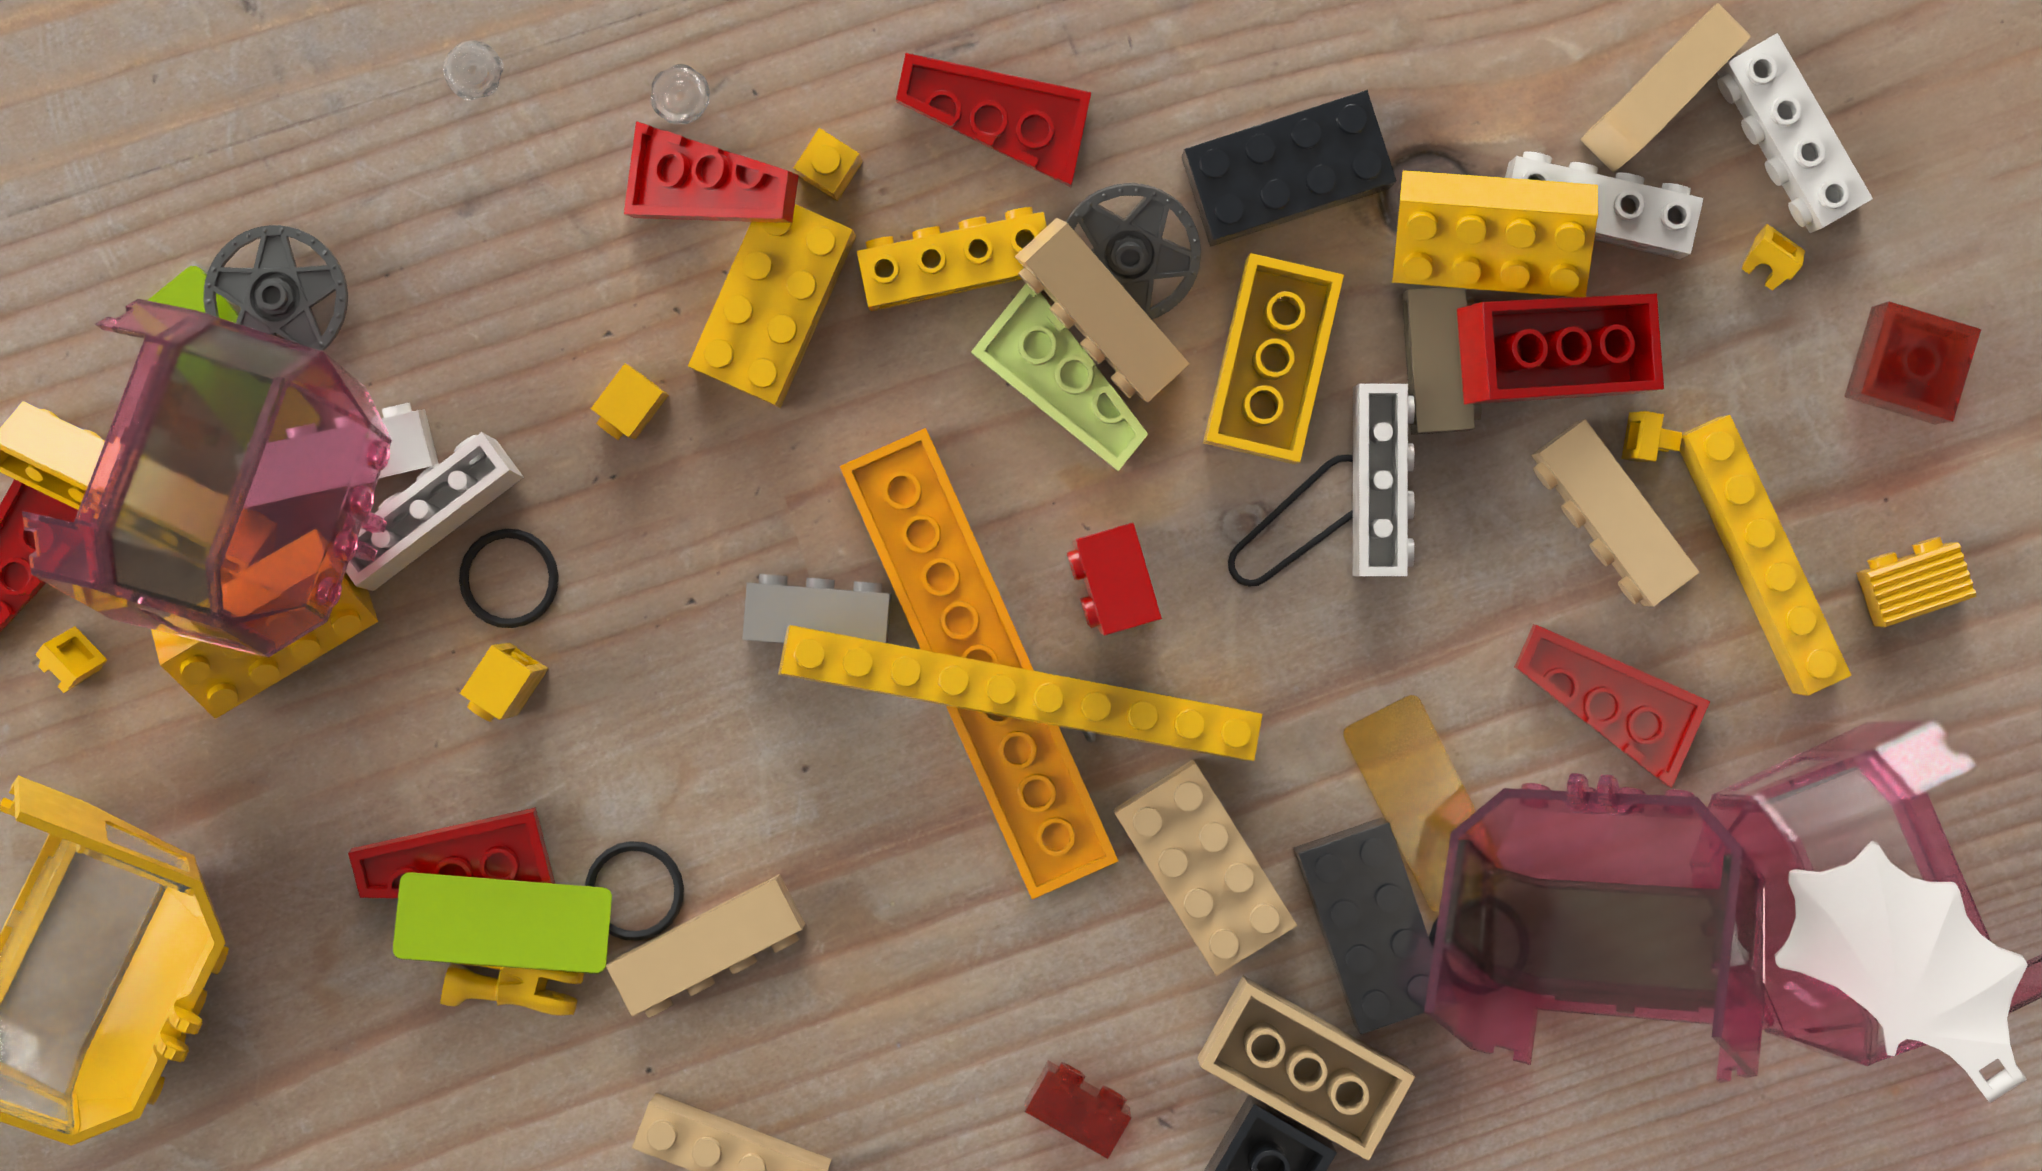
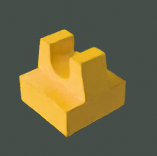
(1778, 252)
(1646, 437)
(70, 658)

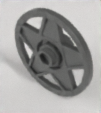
(1134, 244)
(276, 292)

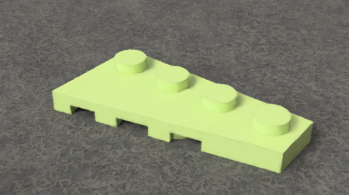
(1059, 377)

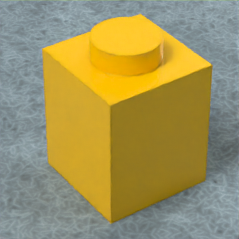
(828, 164)
(628, 403)

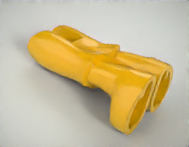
(512, 987)

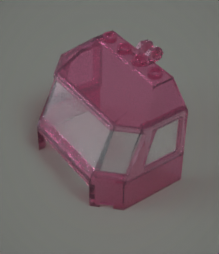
(1820, 816)

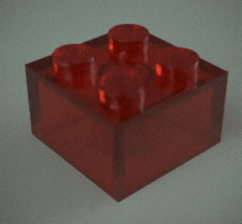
(1912, 363)

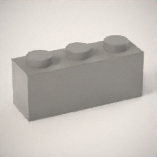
(818, 606)

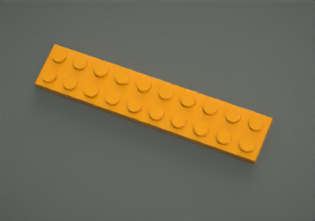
(961, 614)

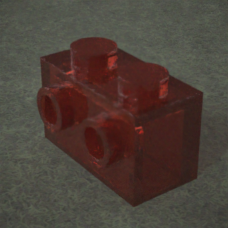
(1078, 1108)

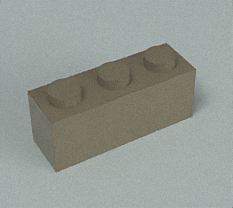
(1435, 360)

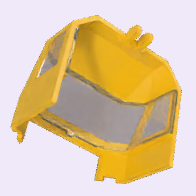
(98, 968)

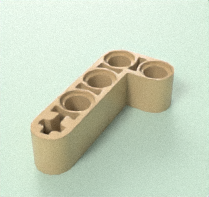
(1666, 88)

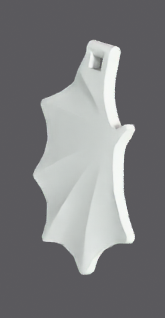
(1908, 960)

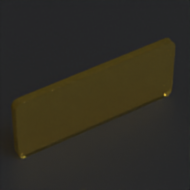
(1412, 786)

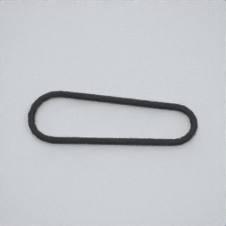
(1256, 582)

